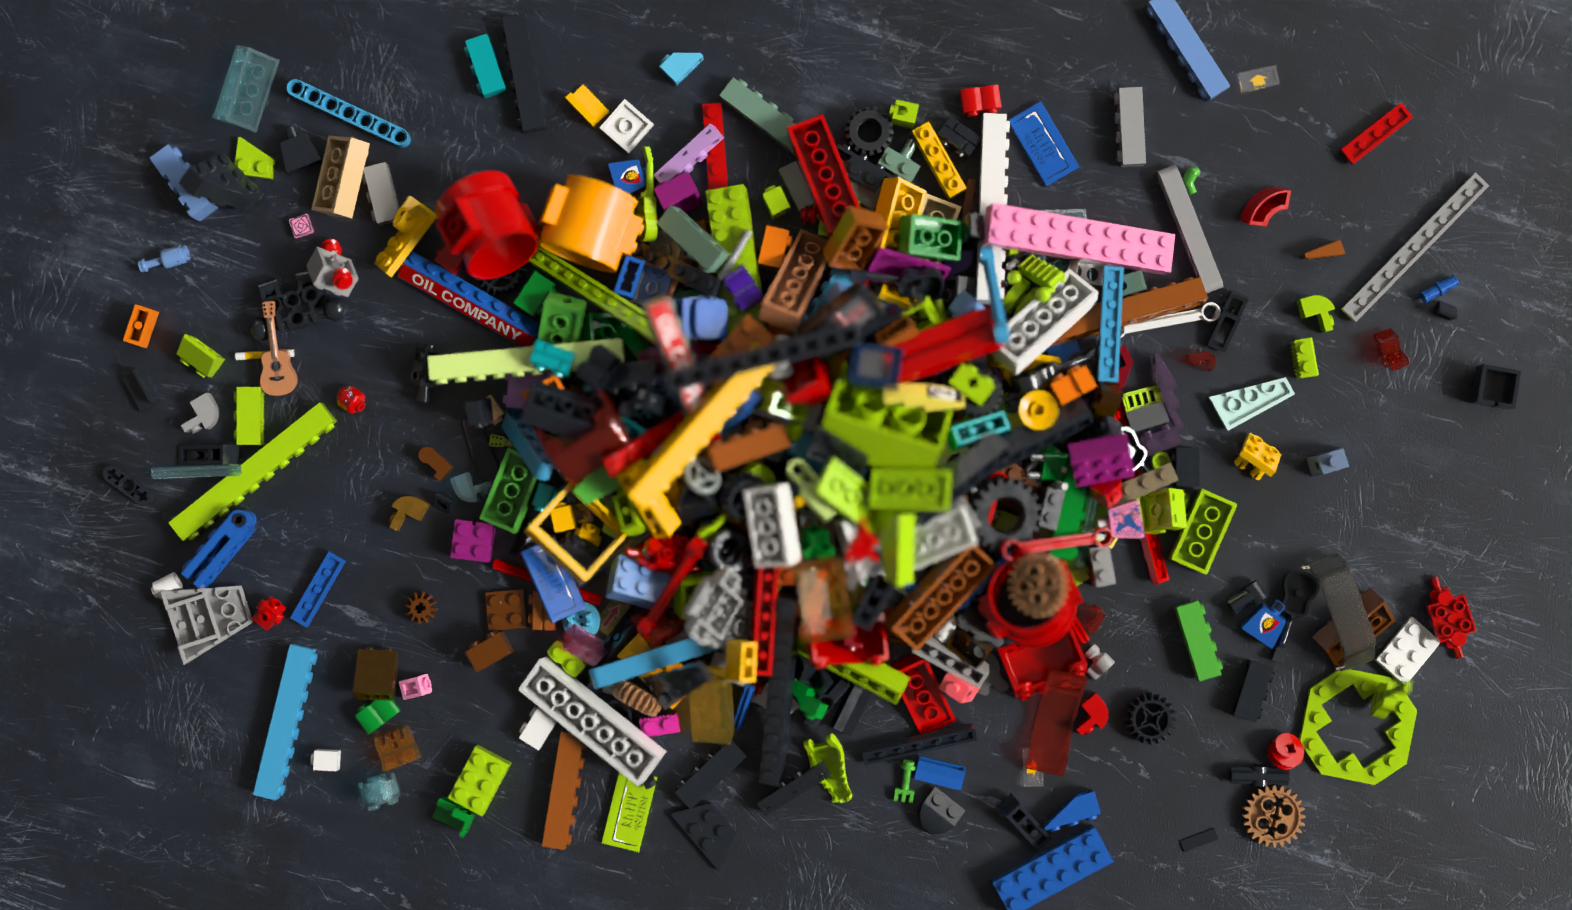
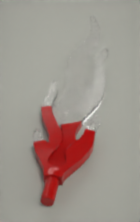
(865, 556)

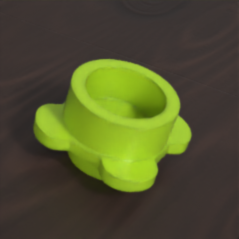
(794, 430)

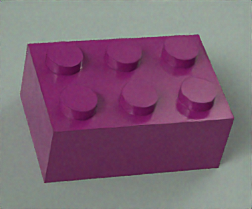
(1101, 460)

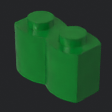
(376, 714)

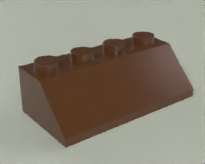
(1379, 617)

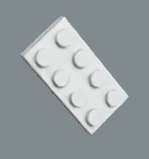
(943, 537)

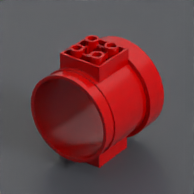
(487, 224)
(1036, 637)

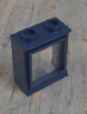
(875, 366)

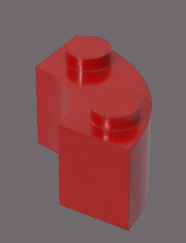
(1265, 205)

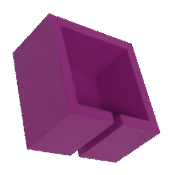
(679, 193)
(473, 541)

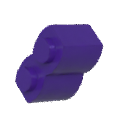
(743, 288)

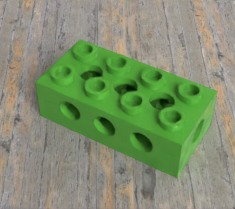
(562, 320)

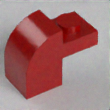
(1097, 714)

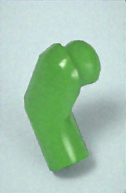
(1189, 178)

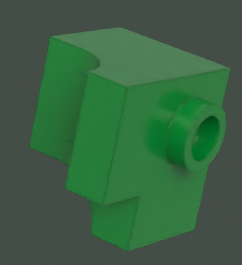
(815, 543)

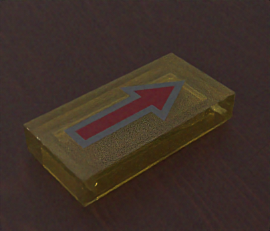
(612, 615)

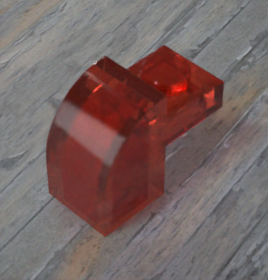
(1389, 350)

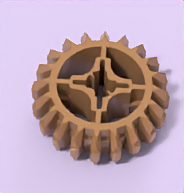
(637, 697)

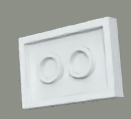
(1407, 650)

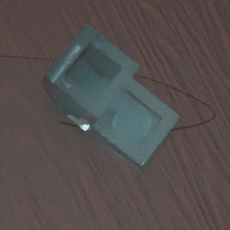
(466, 489)

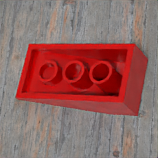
(922, 696)

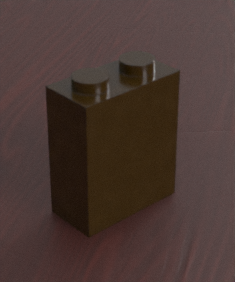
(376, 674)

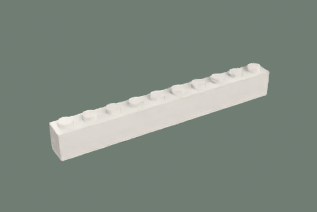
(992, 189)

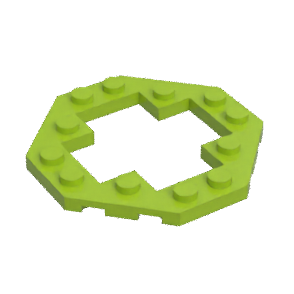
(1349, 767)

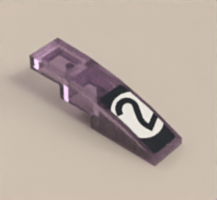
(1165, 384)

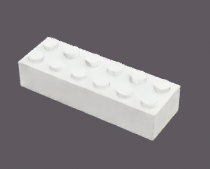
(1045, 322)

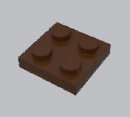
(506, 610)

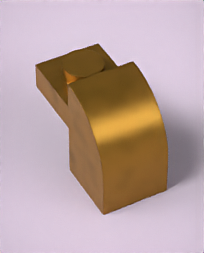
(406, 506)

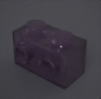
(1161, 440)

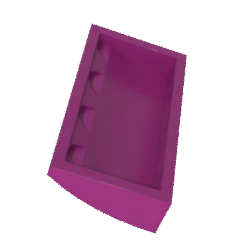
(892, 262)

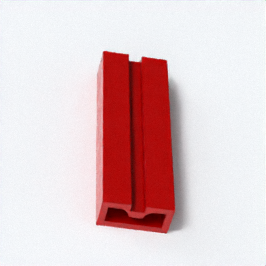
(948, 345)

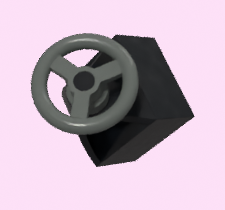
(699, 490)

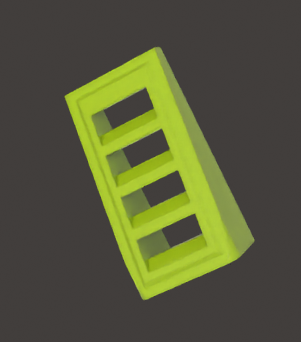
(1125, 402)

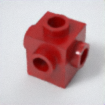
(269, 613)

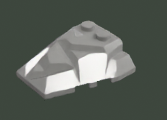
(719, 610)

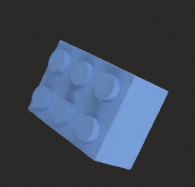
(634, 583)

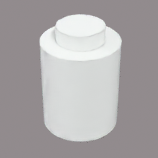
(168, 583)

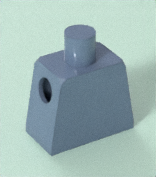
(1327, 462)

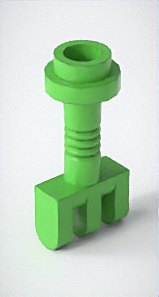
(908, 766)

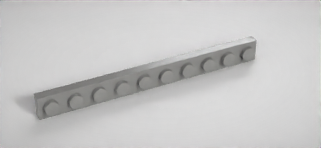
(1414, 247)

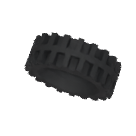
(1028, 515)

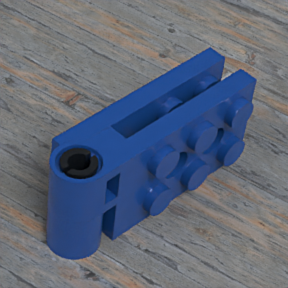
(238, 528)

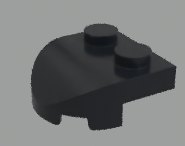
(938, 813)

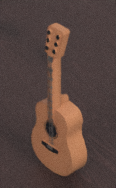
(277, 374)

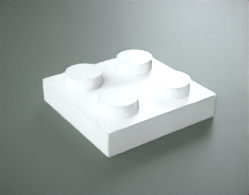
(626, 126)

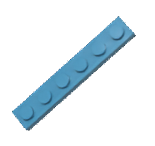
(1110, 324)

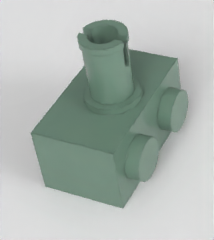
(900, 161)

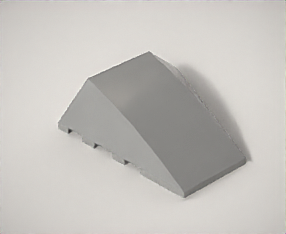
(205, 617)

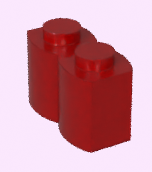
(980, 100)

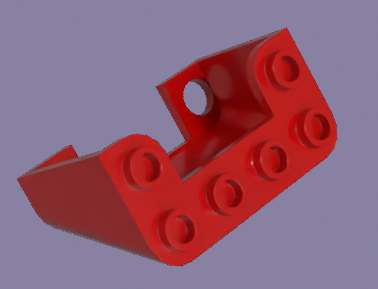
(1029, 666)

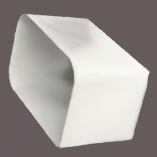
(1073, 265)

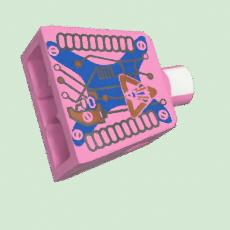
(1124, 521)

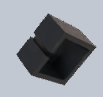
(1496, 387)

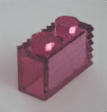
(583, 645)

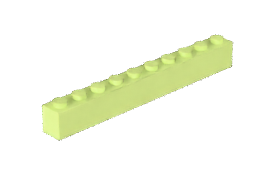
(507, 362)

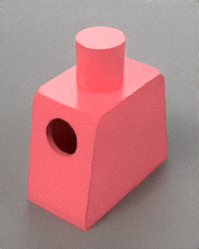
(958, 688)

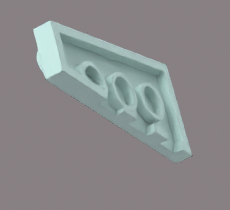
(1248, 402)

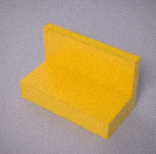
(587, 105)

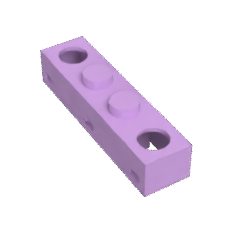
(694, 151)

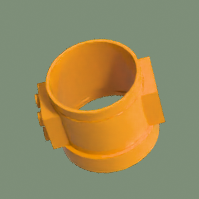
(590, 223)

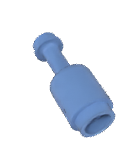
(168, 258)

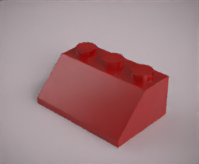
(809, 381)

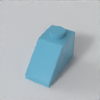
(679, 65)

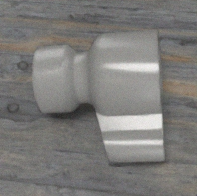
(1101, 662)

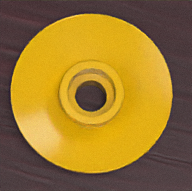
(1048, 408)

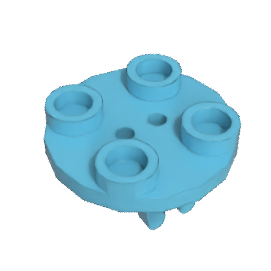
(590, 619)

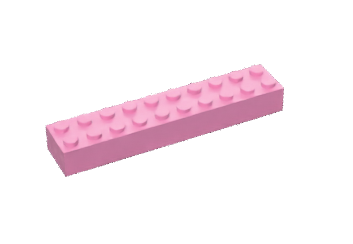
(1078, 239)

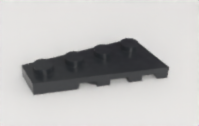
(677, 683)

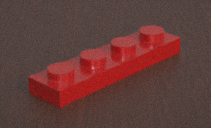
(1376, 133)

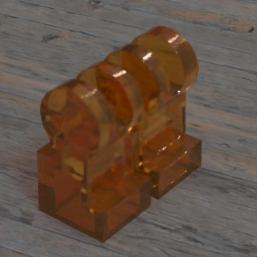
(394, 757)

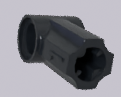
(1251, 594)

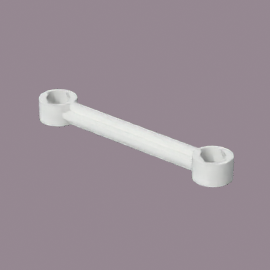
(1172, 319)

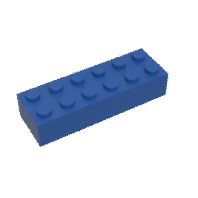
(1052, 870)

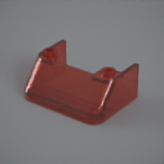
(585, 454)

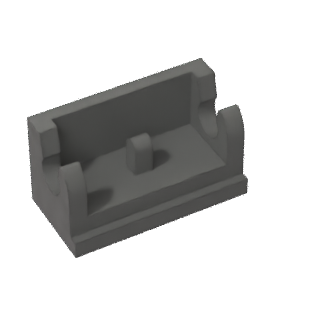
(1147, 418)

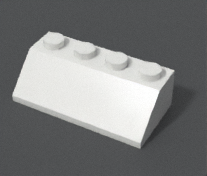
(772, 525)

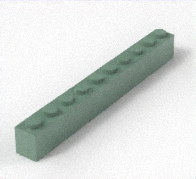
(775, 125)

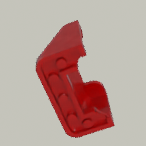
(833, 653)

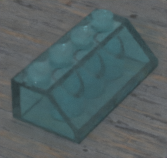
(246, 88)

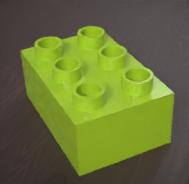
(886, 432)

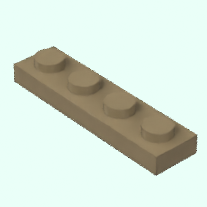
(1146, 484)

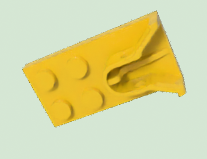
(411, 228)

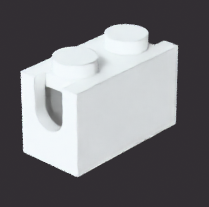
(538, 728)

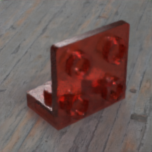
(666, 629)

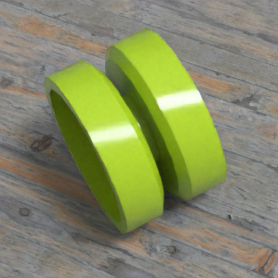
(1018, 298)

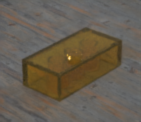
(713, 710)

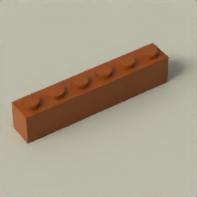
(563, 791)

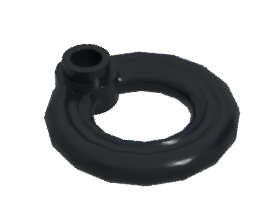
(741, 539)

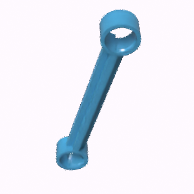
(1000, 325)

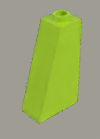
(896, 541)

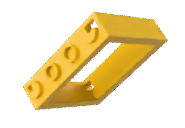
(561, 556)

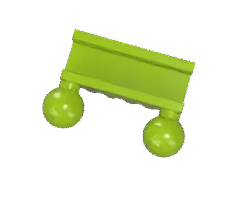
(1039, 273)

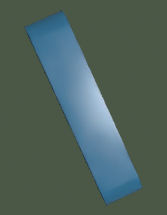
(527, 444)

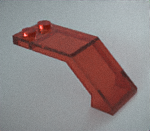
(1055, 722)

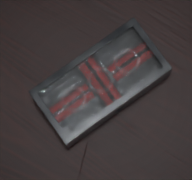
(851, 305)

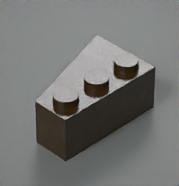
(1104, 401)

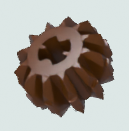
(425, 613)

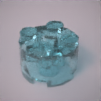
(379, 791)

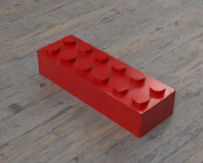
(822, 170)

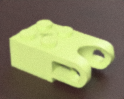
(806, 482)

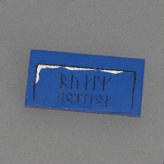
(1043, 144)
(553, 584)

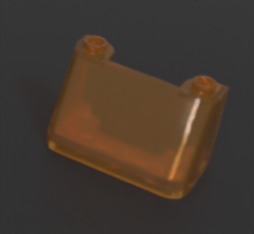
(823, 599)

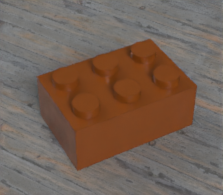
(855, 239)

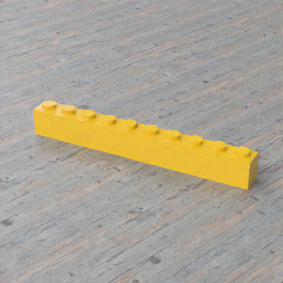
(692, 435)

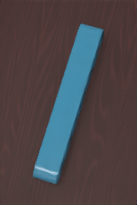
(340, 109)
(648, 662)

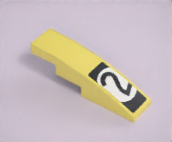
(925, 395)

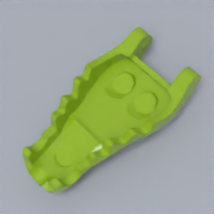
(833, 756)

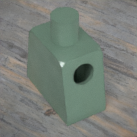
(1135, 283)

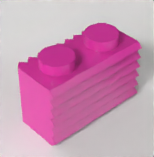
(660, 724)

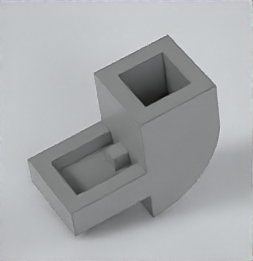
(206, 411)

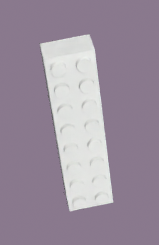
(592, 720)

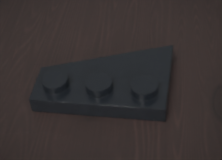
(828, 445)

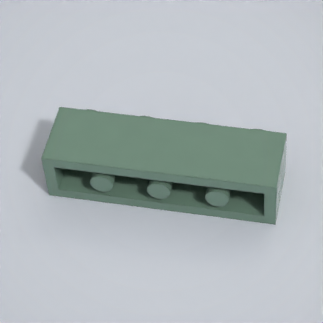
(693, 239)

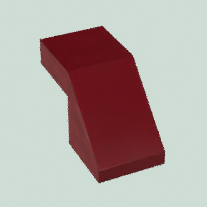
(1127, 363)

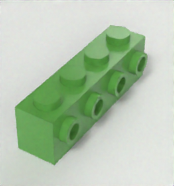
(1197, 640)

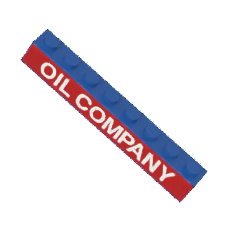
(469, 300)

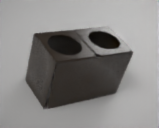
(959, 650)

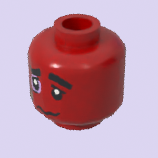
(351, 399)

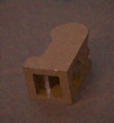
(436, 461)

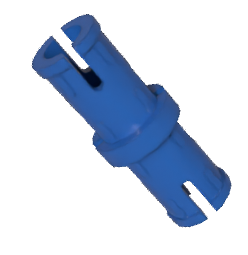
(1439, 288)

